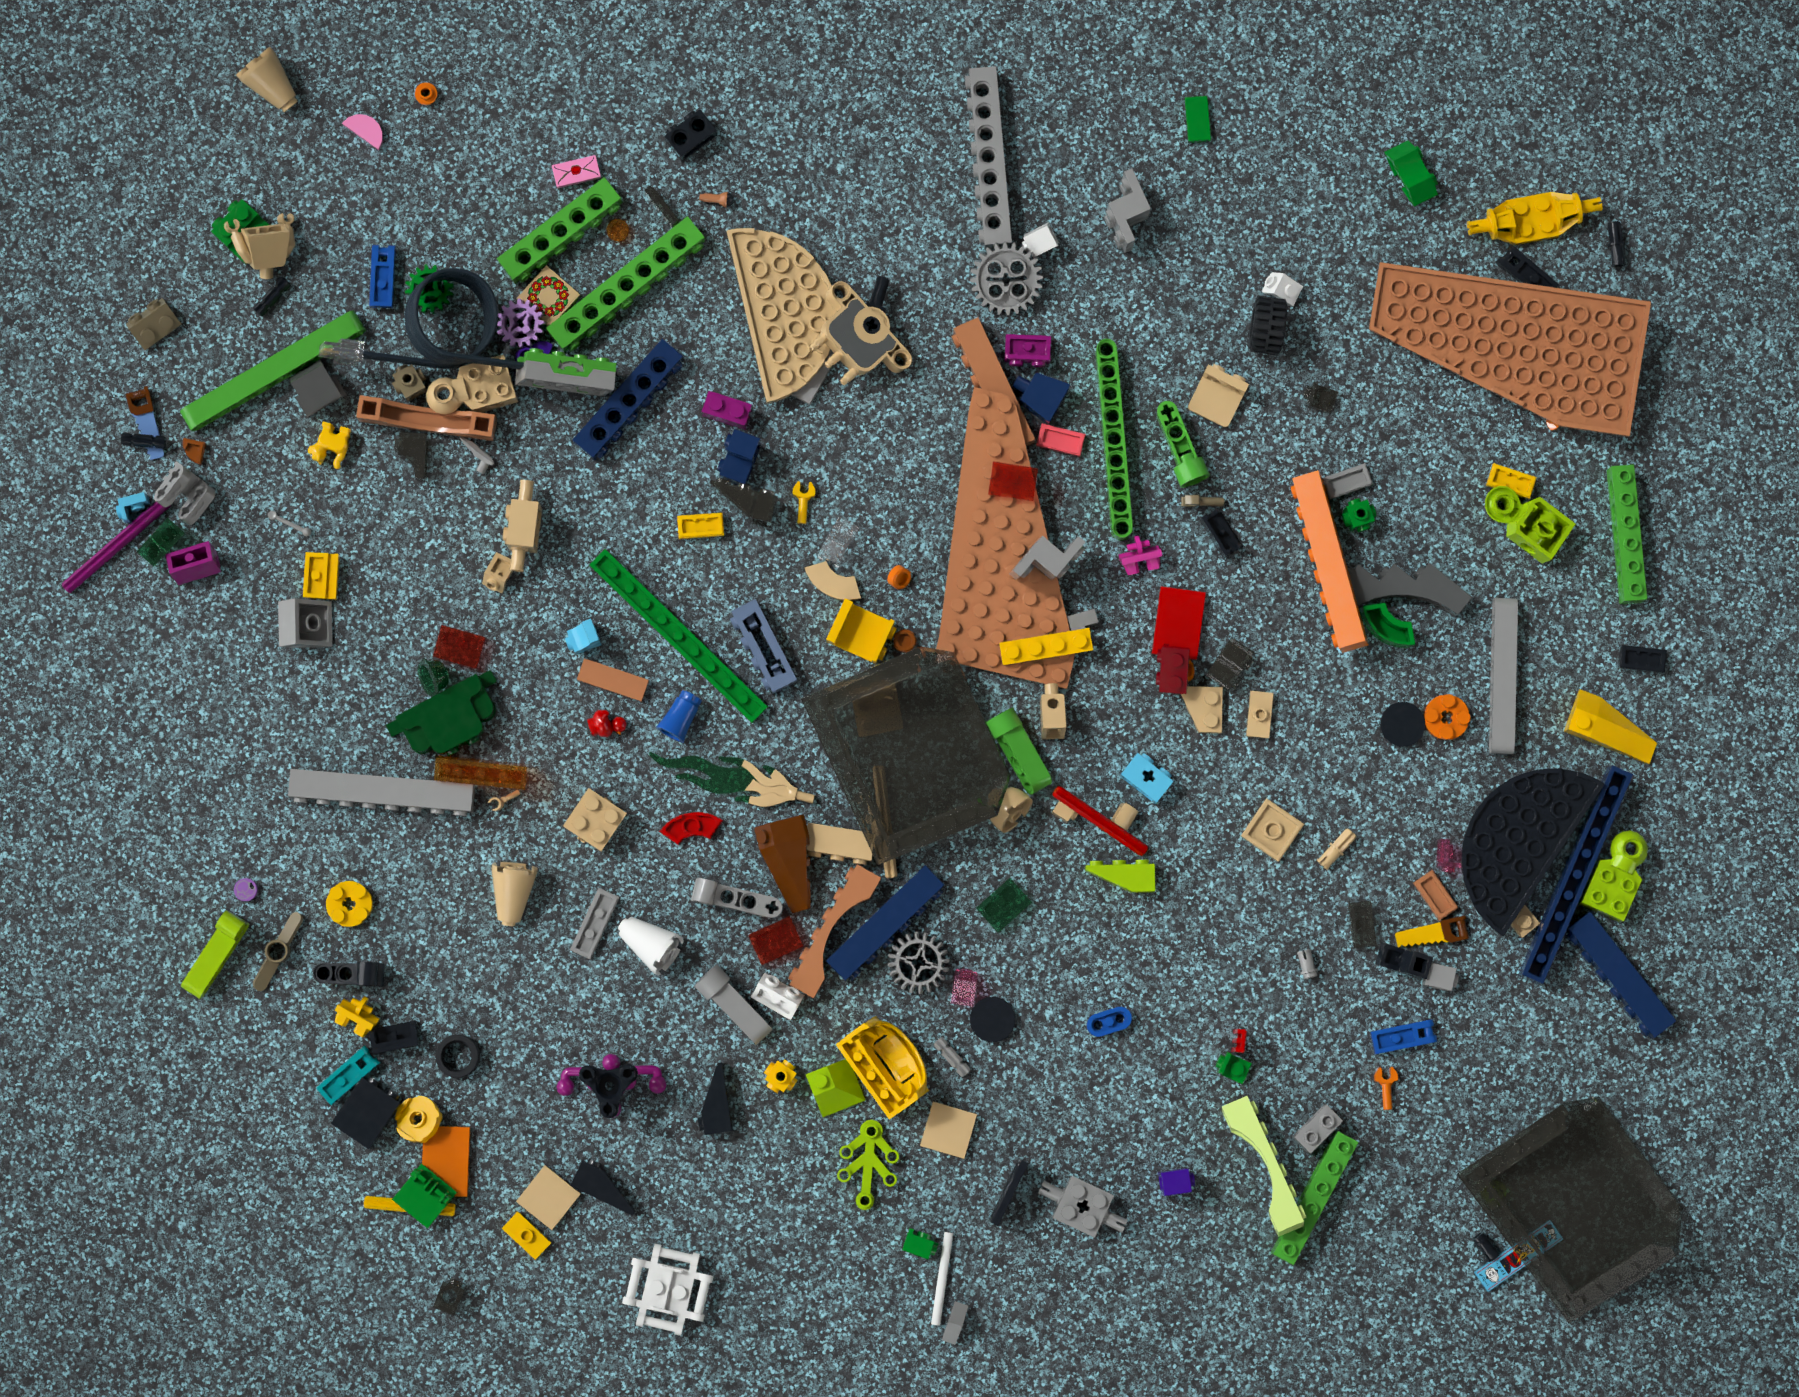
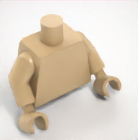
(264, 245)

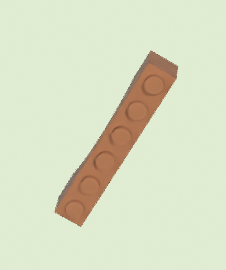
(401, 415)
(858, 889)

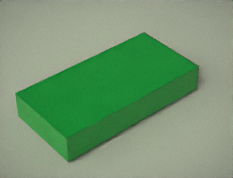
(1197, 119)

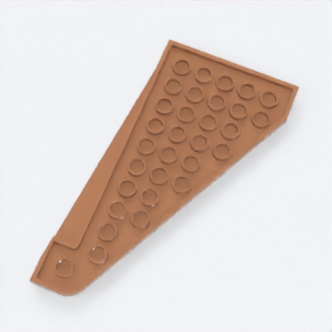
(988, 541)

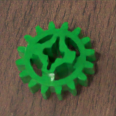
(429, 296)

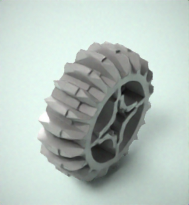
(922, 947)

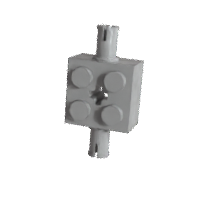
(1097, 1201)

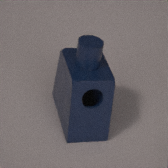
(1041, 395)

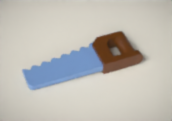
(145, 418)

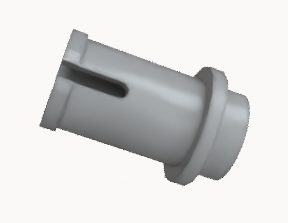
(1307, 965)

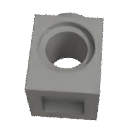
(1441, 977)

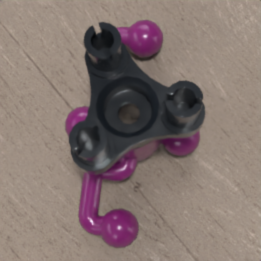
(623, 1078)

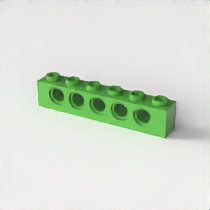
(601, 191)
(1626, 534)
(1316, 1195)

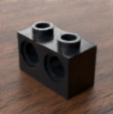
(695, 139)

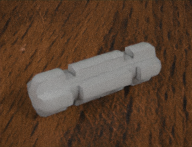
(952, 1057)

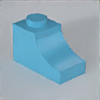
(583, 637)

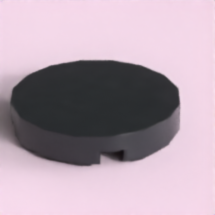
(1402, 724)
(992, 1019)

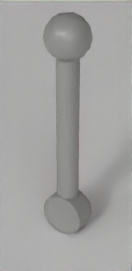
(272, 515)

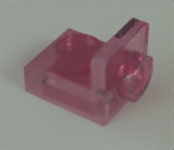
(1444, 852)
(964, 987)

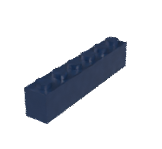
(885, 923)
(1620, 975)

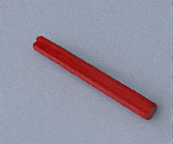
(1100, 821)

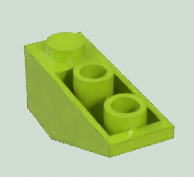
(1130, 877)

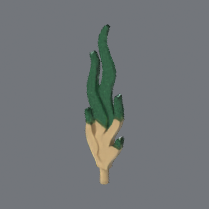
(732, 780)

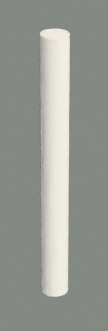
(942, 1278)

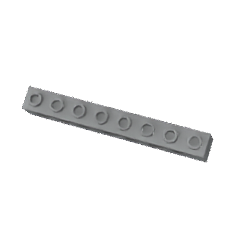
(987, 78)

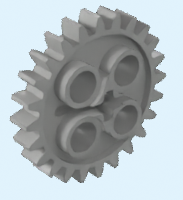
(1005, 257)

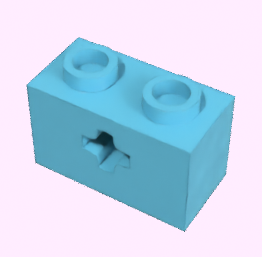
(1152, 790)

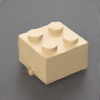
(594, 819)

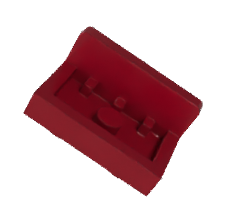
(1173, 669)

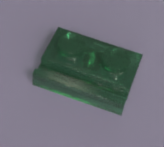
(1003, 905)

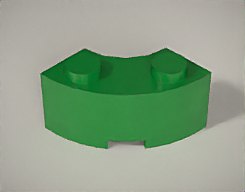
(1407, 164)
(1386, 627)

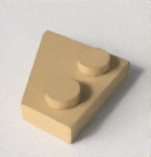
(1205, 708)

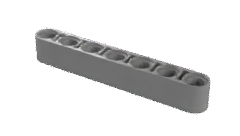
(1503, 676)

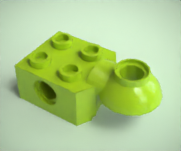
(1531, 525)
(1615, 880)

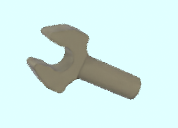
(1196, 500)

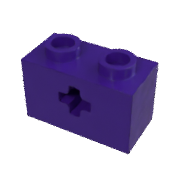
(1176, 1181)

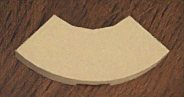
(832, 584)

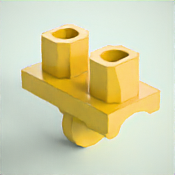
(357, 1012)

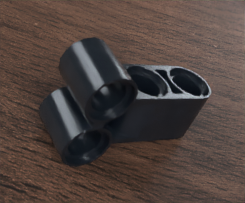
(362, 973)

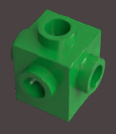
(1359, 523)

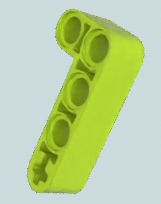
(215, 954)

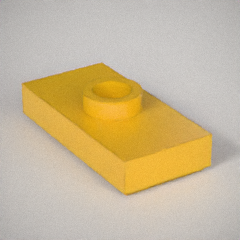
(1518, 481)
(700, 525)
(526, 1235)

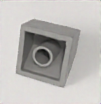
(305, 623)

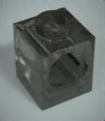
(450, 1307)

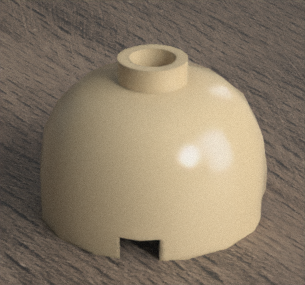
(1013, 805)

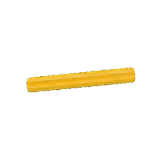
(384, 1203)

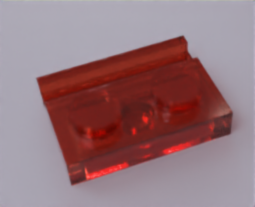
(1013, 481)
(459, 647)
(775, 940)

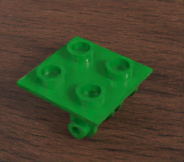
(424, 1195)

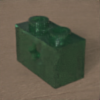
(160, 542)

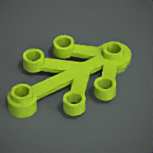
(868, 1160)

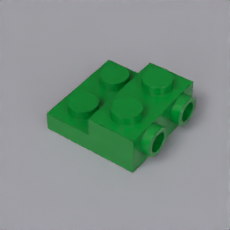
(245, 215)

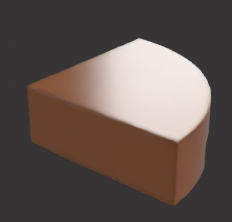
(194, 450)

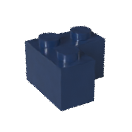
(740, 458)

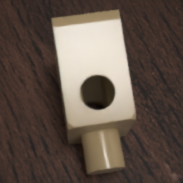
(1052, 720)

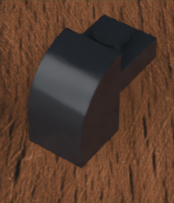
(1404, 961)

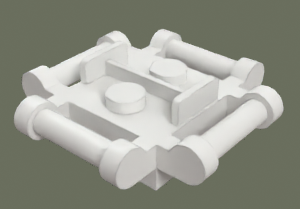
(668, 1289)

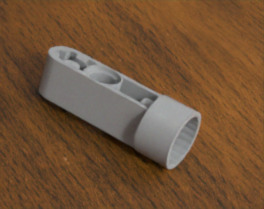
(716, 986)

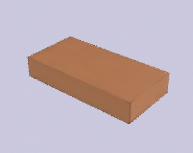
(1435, 895)

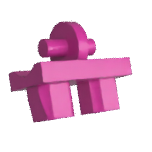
(1131, 559)

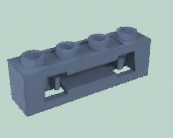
(780, 680)

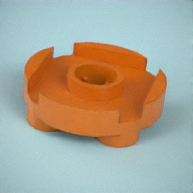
(1433, 716)

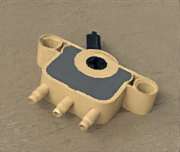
(849, 336)

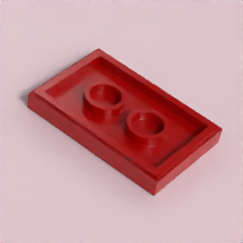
(1179, 619)

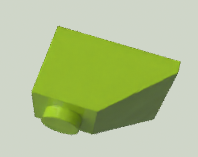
(835, 1087)

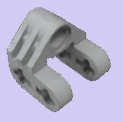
(185, 482)

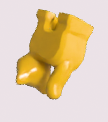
(327, 440)

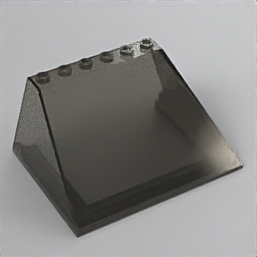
(910, 751)
(1578, 1205)

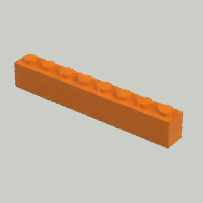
(1330, 562)

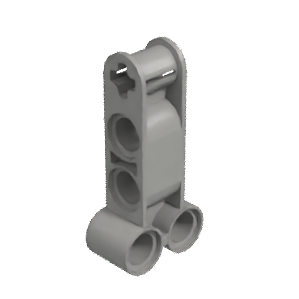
(709, 893)

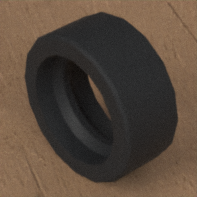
(475, 1056)

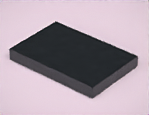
(1008, 1192)

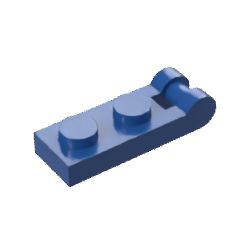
(382, 277)
(1402, 1036)

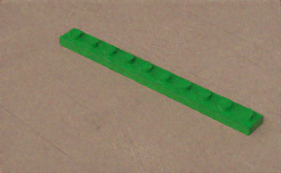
(678, 636)

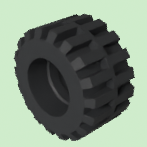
(1268, 325)

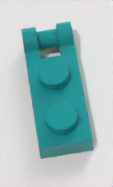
(347, 1076)

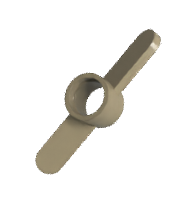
(270, 965)

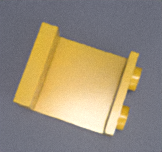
(861, 632)

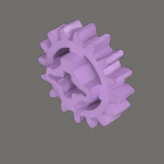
(527, 317)

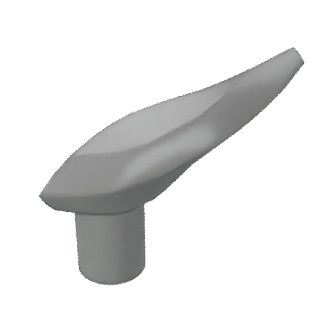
(478, 452)

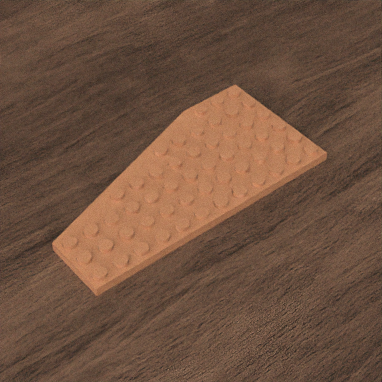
(1536, 345)

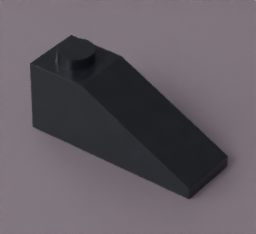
(716, 1109)
(598, 1184)

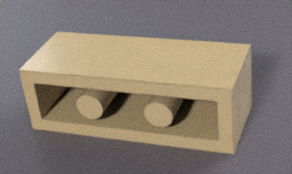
(838, 843)

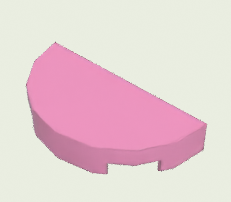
(365, 128)

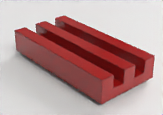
(1240, 1041)

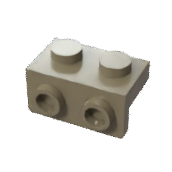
(152, 323)

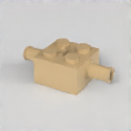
(523, 525)

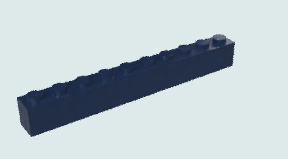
(1575, 875)

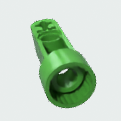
(1189, 467)
(1019, 751)

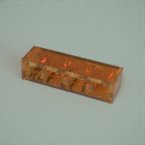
(481, 772)

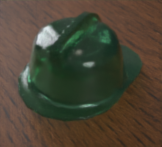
(433, 676)

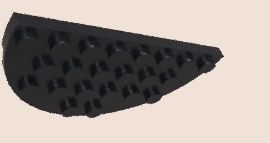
(1518, 838)

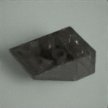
(752, 505)

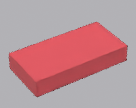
(1060, 440)

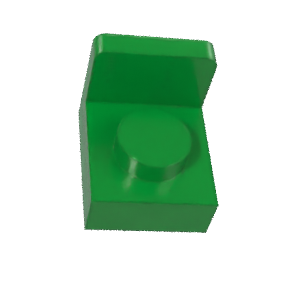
(1232, 1067)

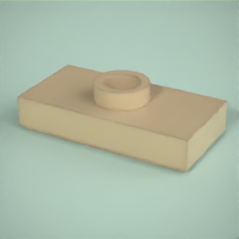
(1259, 714)

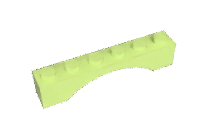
(1244, 1123)

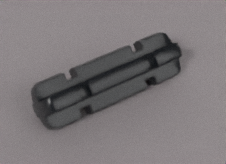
(271, 296)
(143, 440)

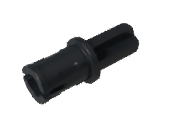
(1616, 244)

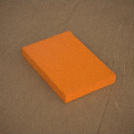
(448, 1157)

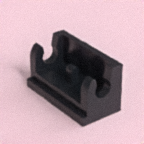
(1220, 533)
(394, 1037)

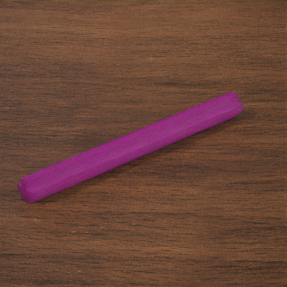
(113, 547)

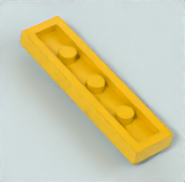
(1046, 646)

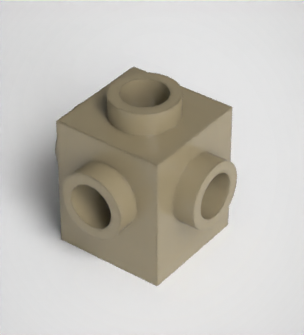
(414, 387)

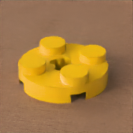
(340, 914)
(430, 1119)

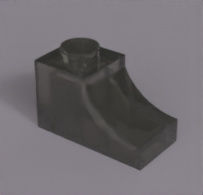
(415, 450)

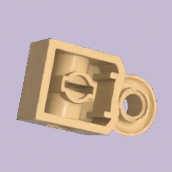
(476, 386)

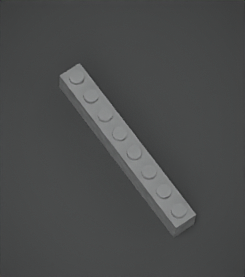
(381, 790)

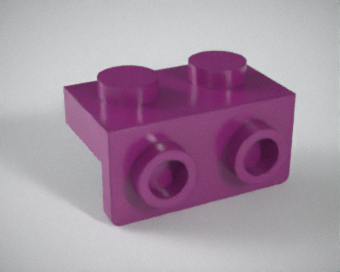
(1027, 349)

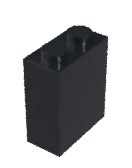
(367, 1112)

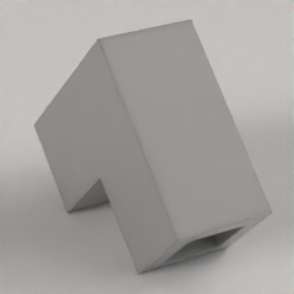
(1082, 620)
(955, 1323)

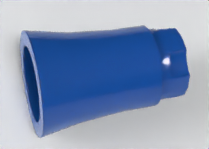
(680, 716)

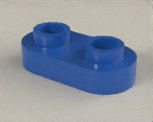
(1108, 1021)

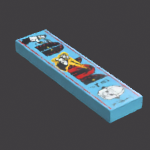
(1500, 1269)

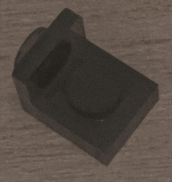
(1320, 397)

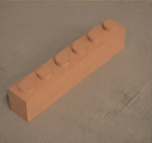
(985, 367)

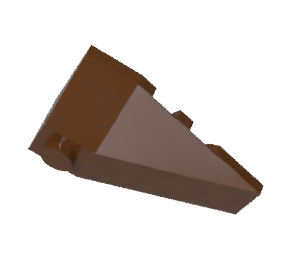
(785, 853)

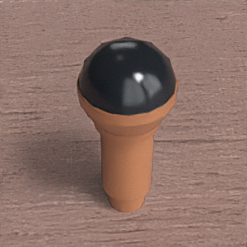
(725, 199)

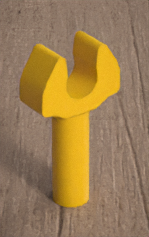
(803, 501)

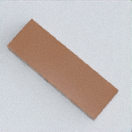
(613, 680)

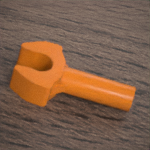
(1386, 1086)

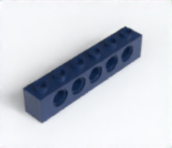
(630, 387)

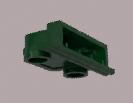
(448, 718)

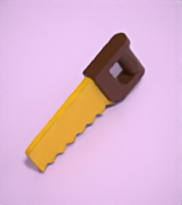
(1433, 932)

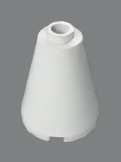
(650, 943)

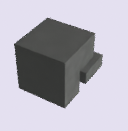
(316, 388)

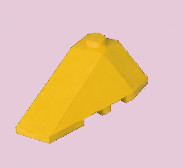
(1604, 725)

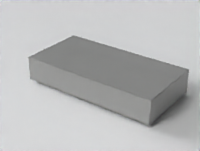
(1347, 481)

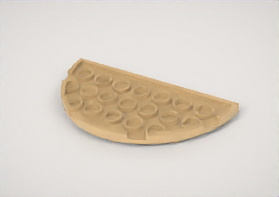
(783, 307)

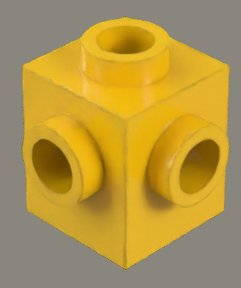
(789, 1081)

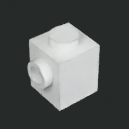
(1040, 240)

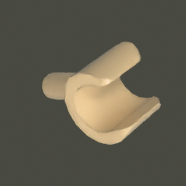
(504, 799)

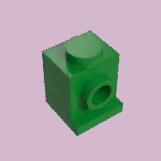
(919, 1244)

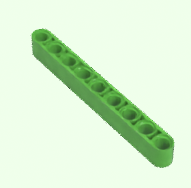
(269, 372)
(1115, 428)

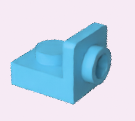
(134, 502)

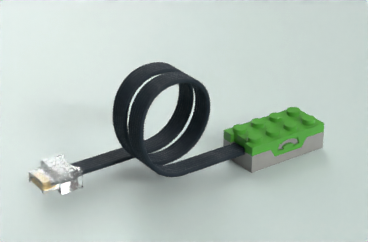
(533, 370)

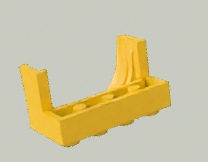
(899, 1056)

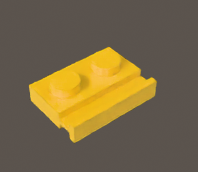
(321, 576)

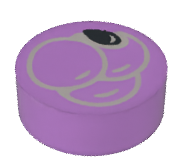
(245, 889)

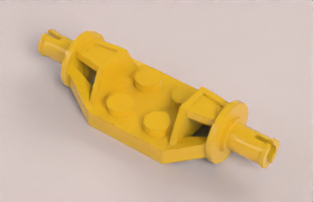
(1534, 217)

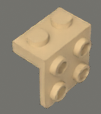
(1218, 395)

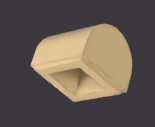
(1124, 816)

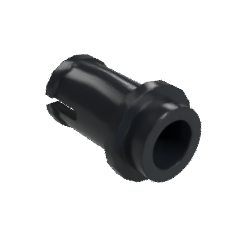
(1486, 1247)

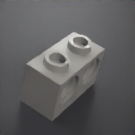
(1317, 1128)

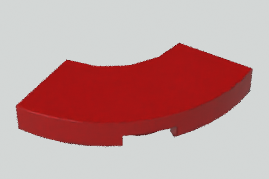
(691, 825)

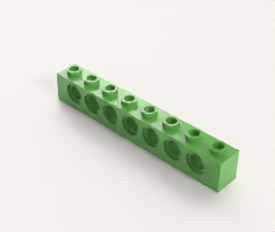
(629, 273)

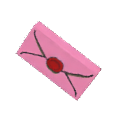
(576, 171)

